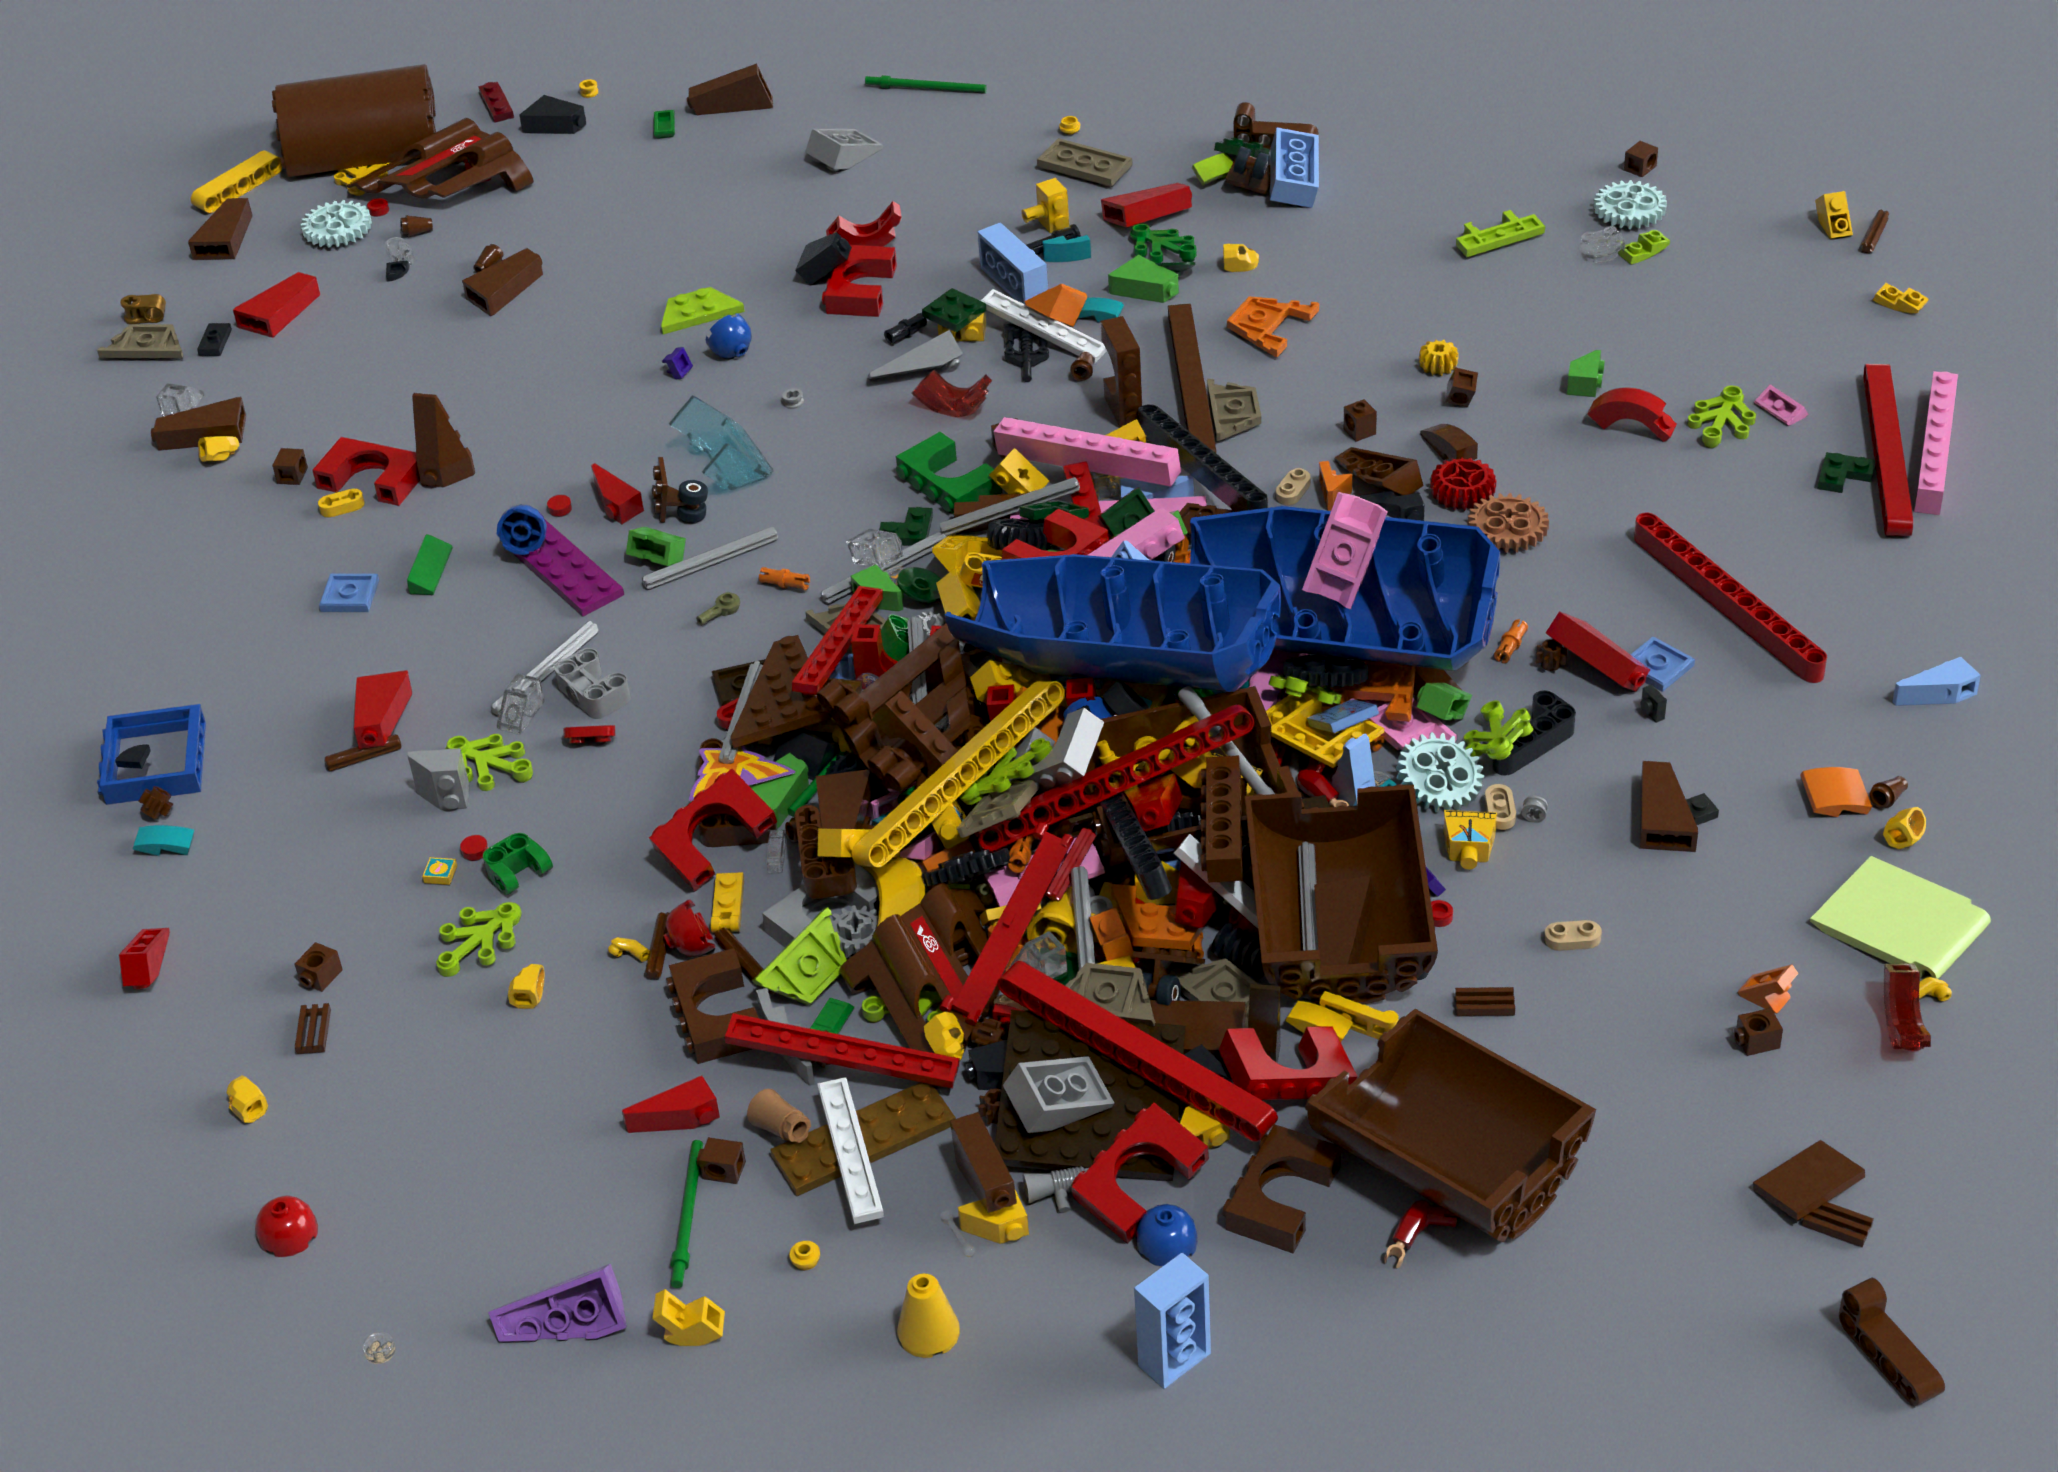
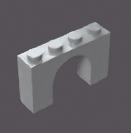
(1069, 755)
(790, 914)

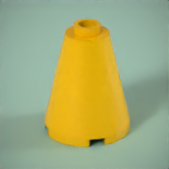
(1058, 919)
(927, 1318)

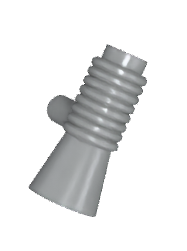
(1057, 1183)

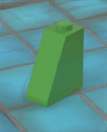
(1143, 281)
(783, 791)

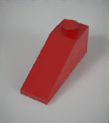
(618, 498)
(143, 957)
(675, 1109)

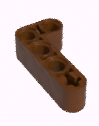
(1257, 129)
(821, 876)
(1885, 1344)

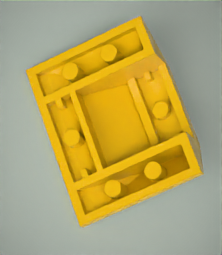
(955, 548)
(1292, 727)

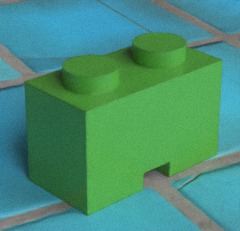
(655, 546)
(1443, 700)

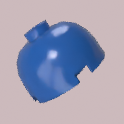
(730, 337)
(521, 529)
(1165, 1234)

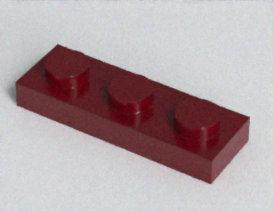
(496, 101)

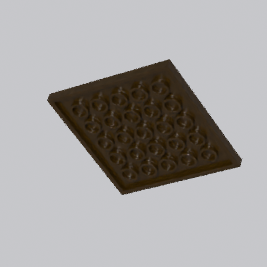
(1081, 1141)

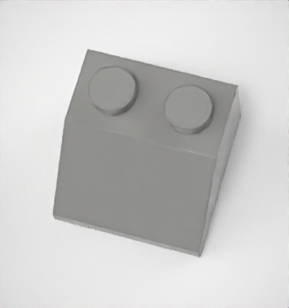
(440, 777)

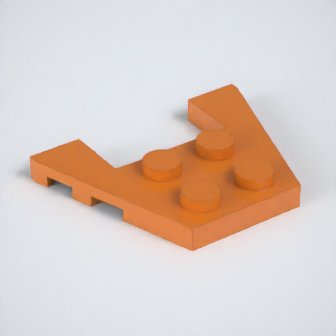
(1261, 316)
(1386, 683)
(1151, 923)

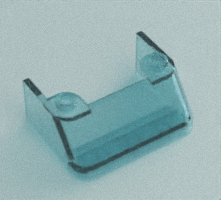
(732, 452)

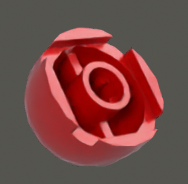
(688, 931)
(285, 1226)

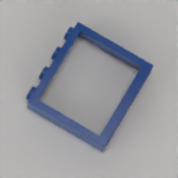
(145, 724)

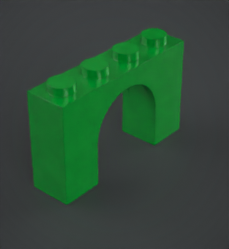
(926, 458)

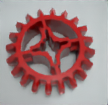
(1462, 483)

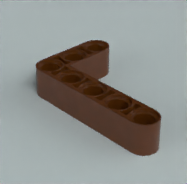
(724, 829)

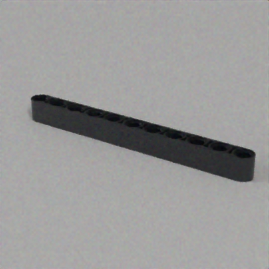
(1201, 461)
(1136, 845)

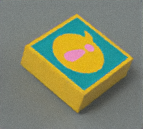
(439, 871)

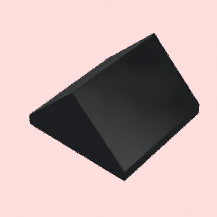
(809, 747)

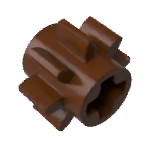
(1551, 655)
(155, 802)
(988, 1032)
(990, 1105)

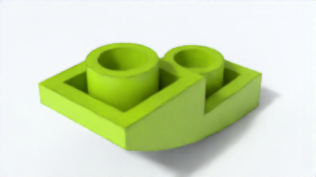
(1212, 168)
(1646, 247)

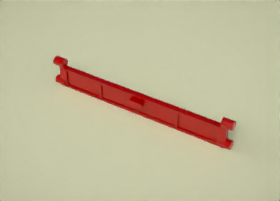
(1010, 926)

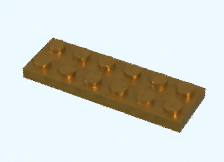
(885, 1128)

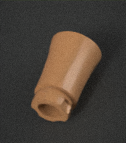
(774, 1114)

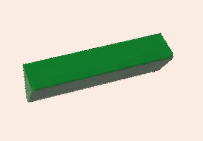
(428, 566)

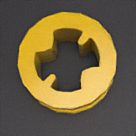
(588, 88)

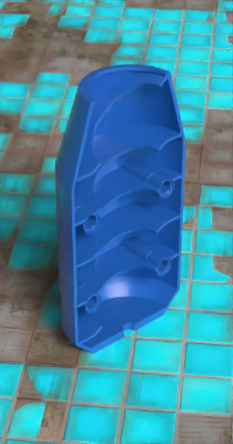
(1419, 603)
(1126, 619)

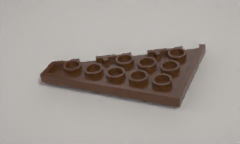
(772, 703)

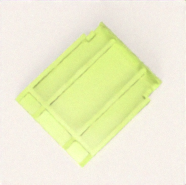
(1901, 918)

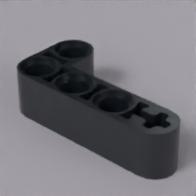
(1552, 724)

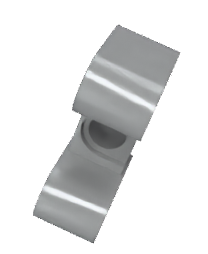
(578, 680)

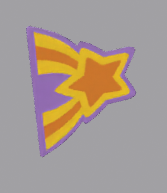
(747, 764)

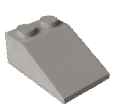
(840, 147)
(1056, 1092)

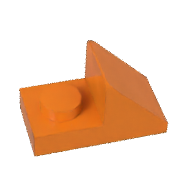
(1333, 483)
(1111, 934)
(1769, 988)

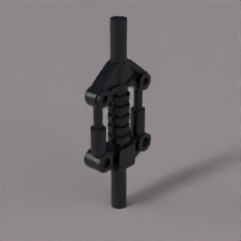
(1026, 357)

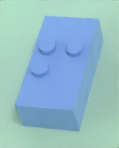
(1294, 167)
(1011, 263)
(1172, 1320)

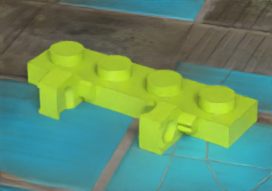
(1511, 231)

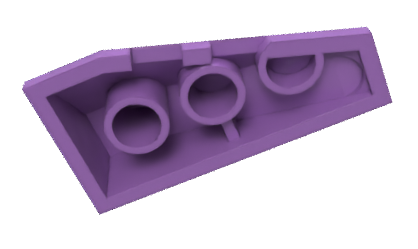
(576, 1308)

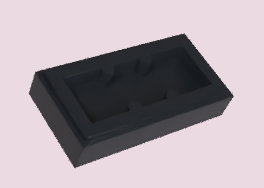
(214, 339)

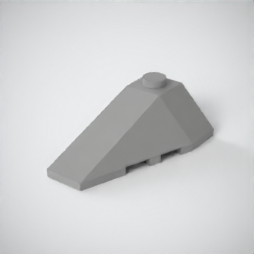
(931, 355)

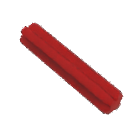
(1073, 859)

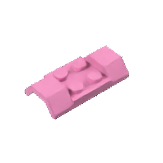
(1345, 549)
(1401, 732)
(1004, 881)

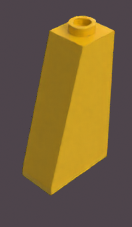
(957, 596)

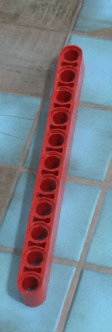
(1888, 450)
(1731, 598)
(1128, 777)
(1138, 1051)

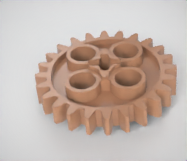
(1510, 521)

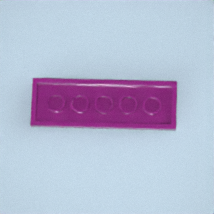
(571, 573)

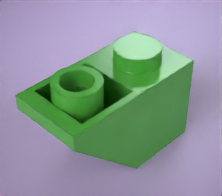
(1586, 375)
(876, 578)

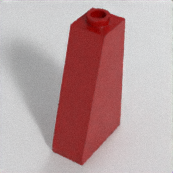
(1146, 204)
(278, 305)
(1598, 650)
(379, 706)
(1155, 801)
(1195, 899)

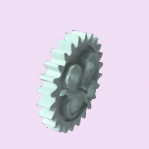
(1630, 204)
(336, 223)
(1440, 772)

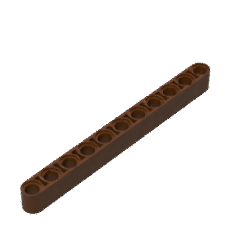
(1190, 374)

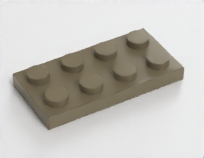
(1084, 162)

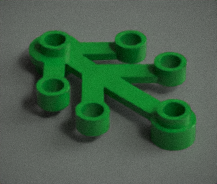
(1165, 239)

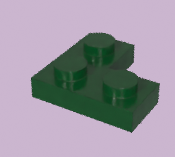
(1839, 467)
(1039, 511)
(915, 527)

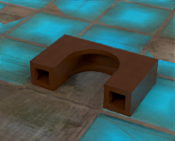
(1124, 389)
(692, 984)
(1279, 1154)

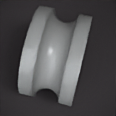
(793, 398)
(1534, 802)

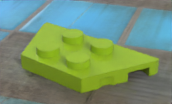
(698, 308)
(806, 962)

